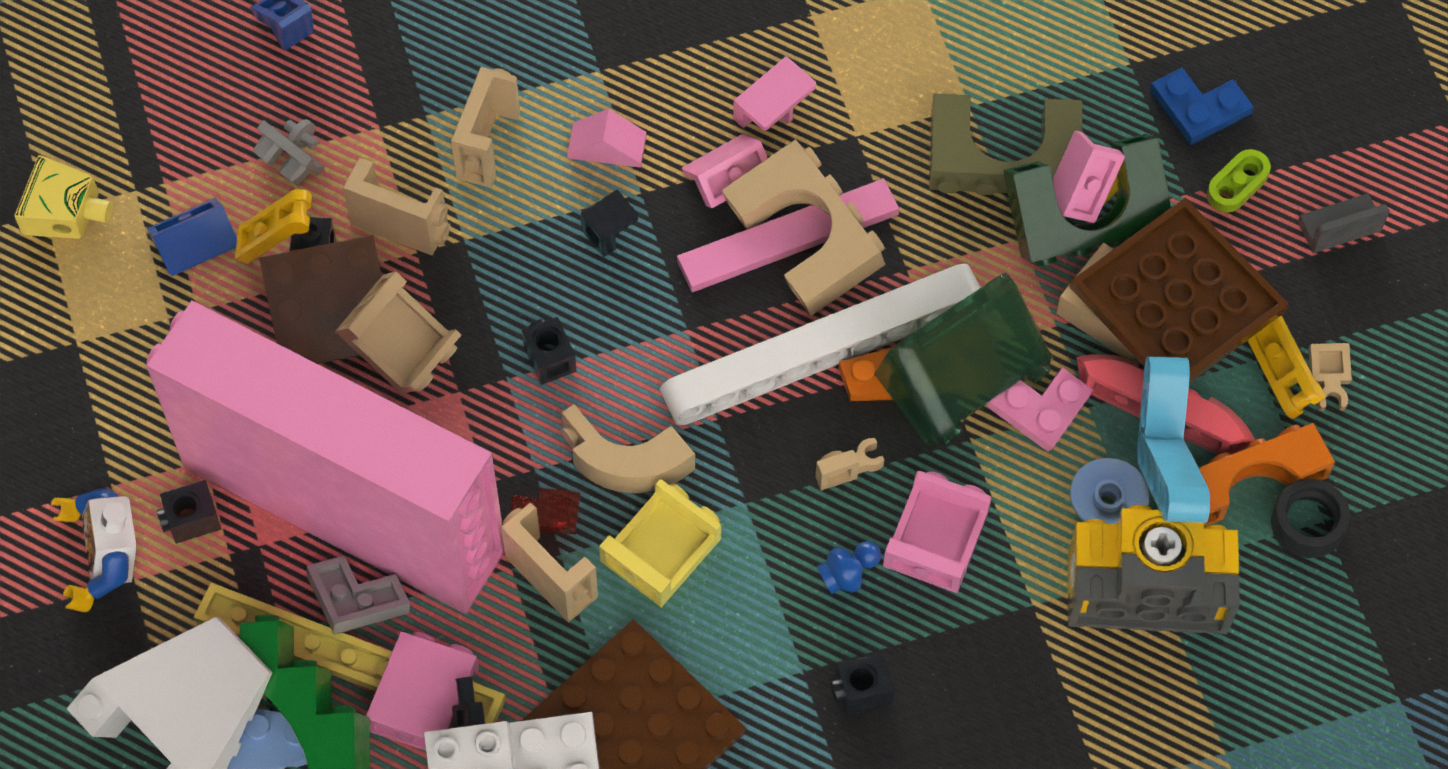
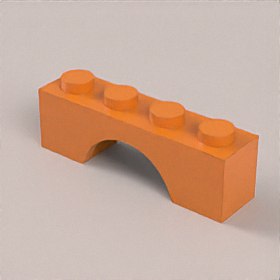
(1290, 457)

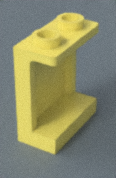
(662, 543)

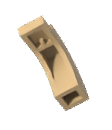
(626, 467)

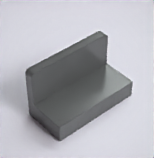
(1342, 222)

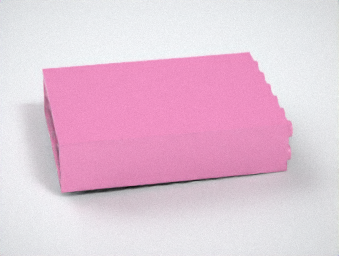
(329, 456)

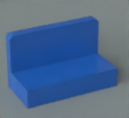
(193, 236)

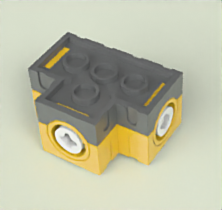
(1153, 574)

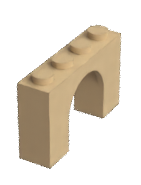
(794, 178)

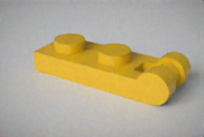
(273, 225)
(1285, 368)

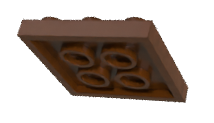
(315, 292)

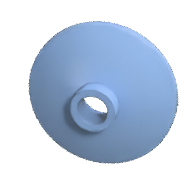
(1107, 478)

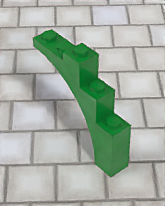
(302, 694)

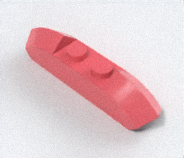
(1207, 422)

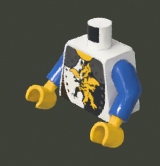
(107, 539)

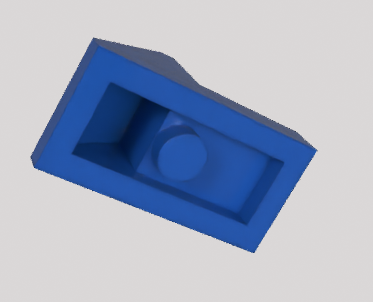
(288, 19)

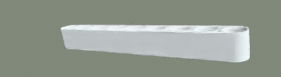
(815, 346)

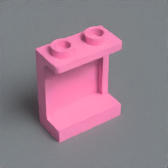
(938, 531)
(419, 688)

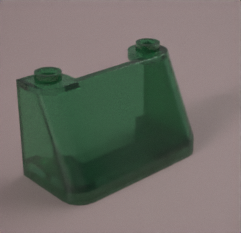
(965, 360)

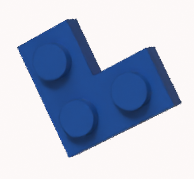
(1199, 114)

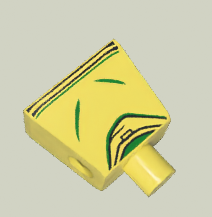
(60, 202)

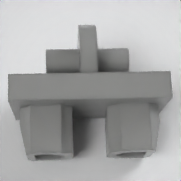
(274, 143)

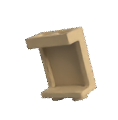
(491, 96)
(394, 215)
(397, 335)
(565, 590)

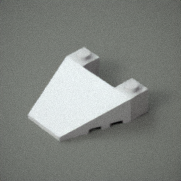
(182, 695)

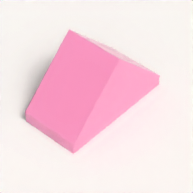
(607, 139)

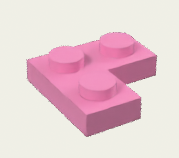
(1046, 415)

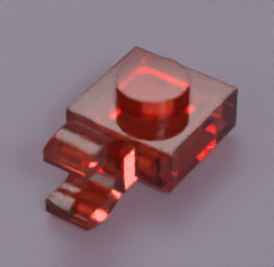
(555, 509)

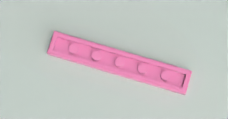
(779, 238)

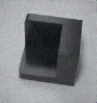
(607, 219)

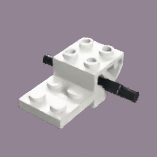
(528, 744)

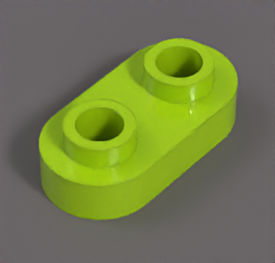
(1236, 182)

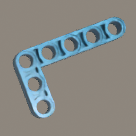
(1161, 447)

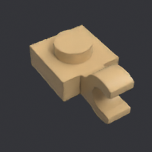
(842, 467)

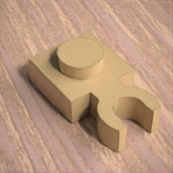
(1331, 368)

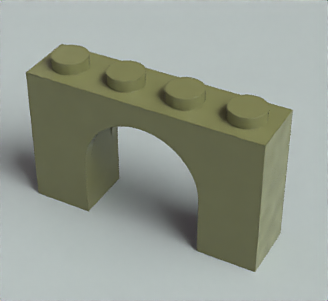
(961, 166)

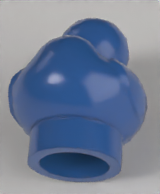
(845, 569)

